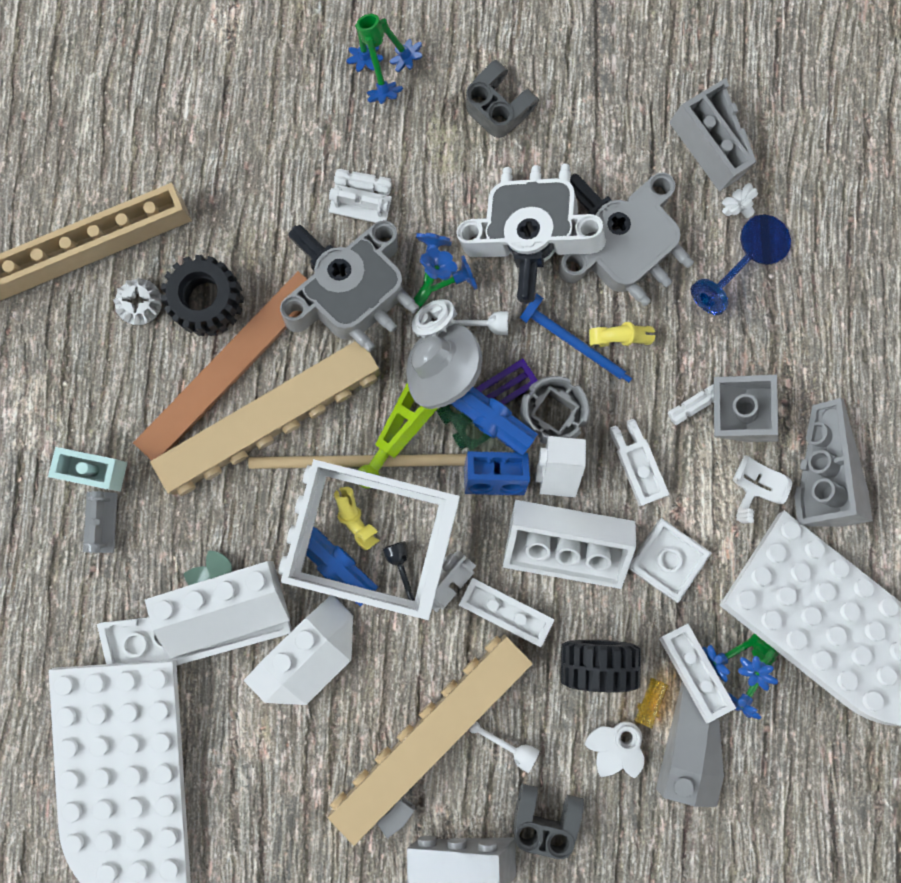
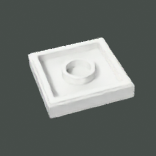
(669, 560)

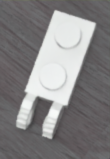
(639, 465)

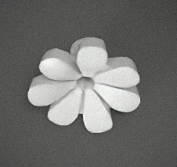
(741, 202)

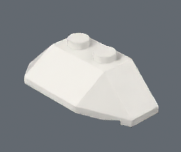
(306, 657)

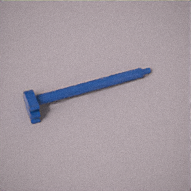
(532, 312)

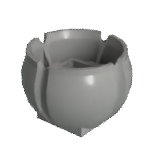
(565, 393)

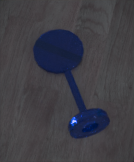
(763, 241)

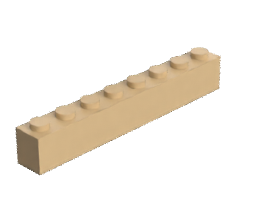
(91, 239)
(265, 418)
(428, 739)

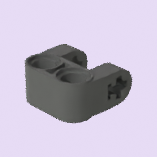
(495, 104)
(546, 828)

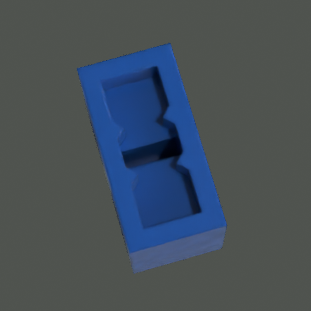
(496, 473)

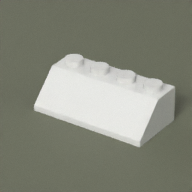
(569, 544)
(218, 609)

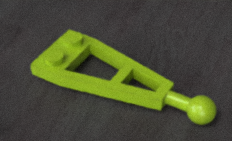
(391, 438)

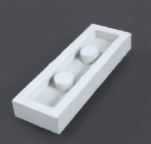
(506, 612)
(697, 673)

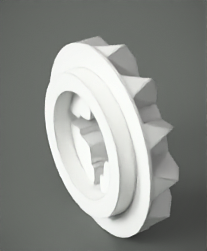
(440, 309)
(146, 311)

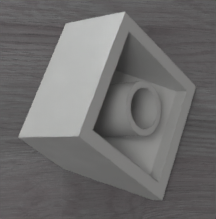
(746, 408)

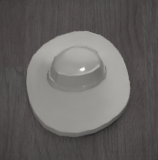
(443, 367)

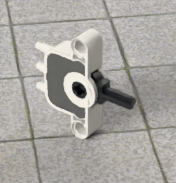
(532, 223)

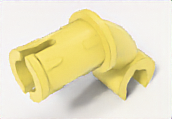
(626, 334)
(350, 516)

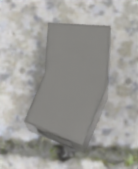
(396, 817)

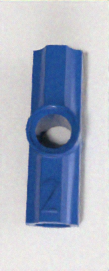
(495, 420)
(336, 563)

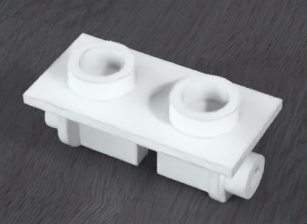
(359, 204)
(452, 571)

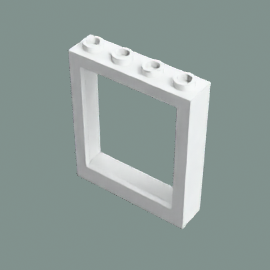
(300, 535)

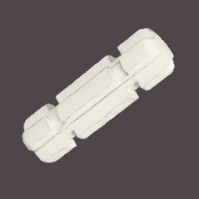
(363, 181)
(692, 405)

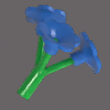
(440, 265)

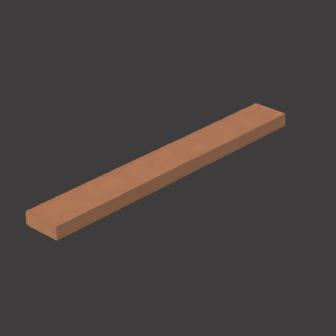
(218, 375)

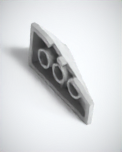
(832, 476)
(692, 757)

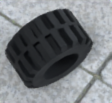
(186, 279)
(600, 666)

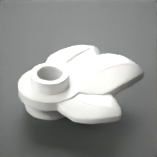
(613, 752)

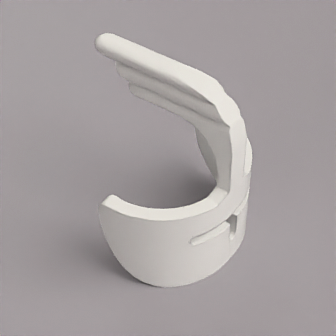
(778, 482)

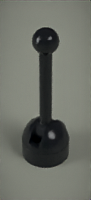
(397, 555)

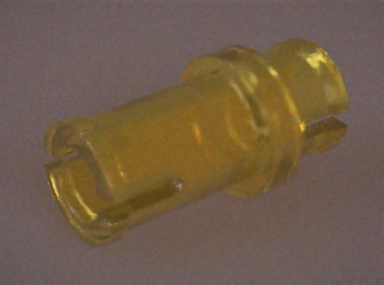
(651, 703)

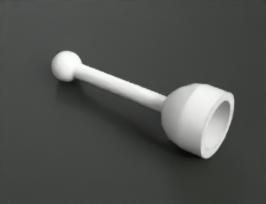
(496, 323)
(523, 755)

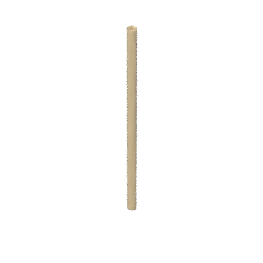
(357, 461)

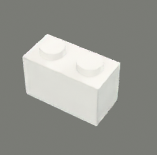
(561, 466)

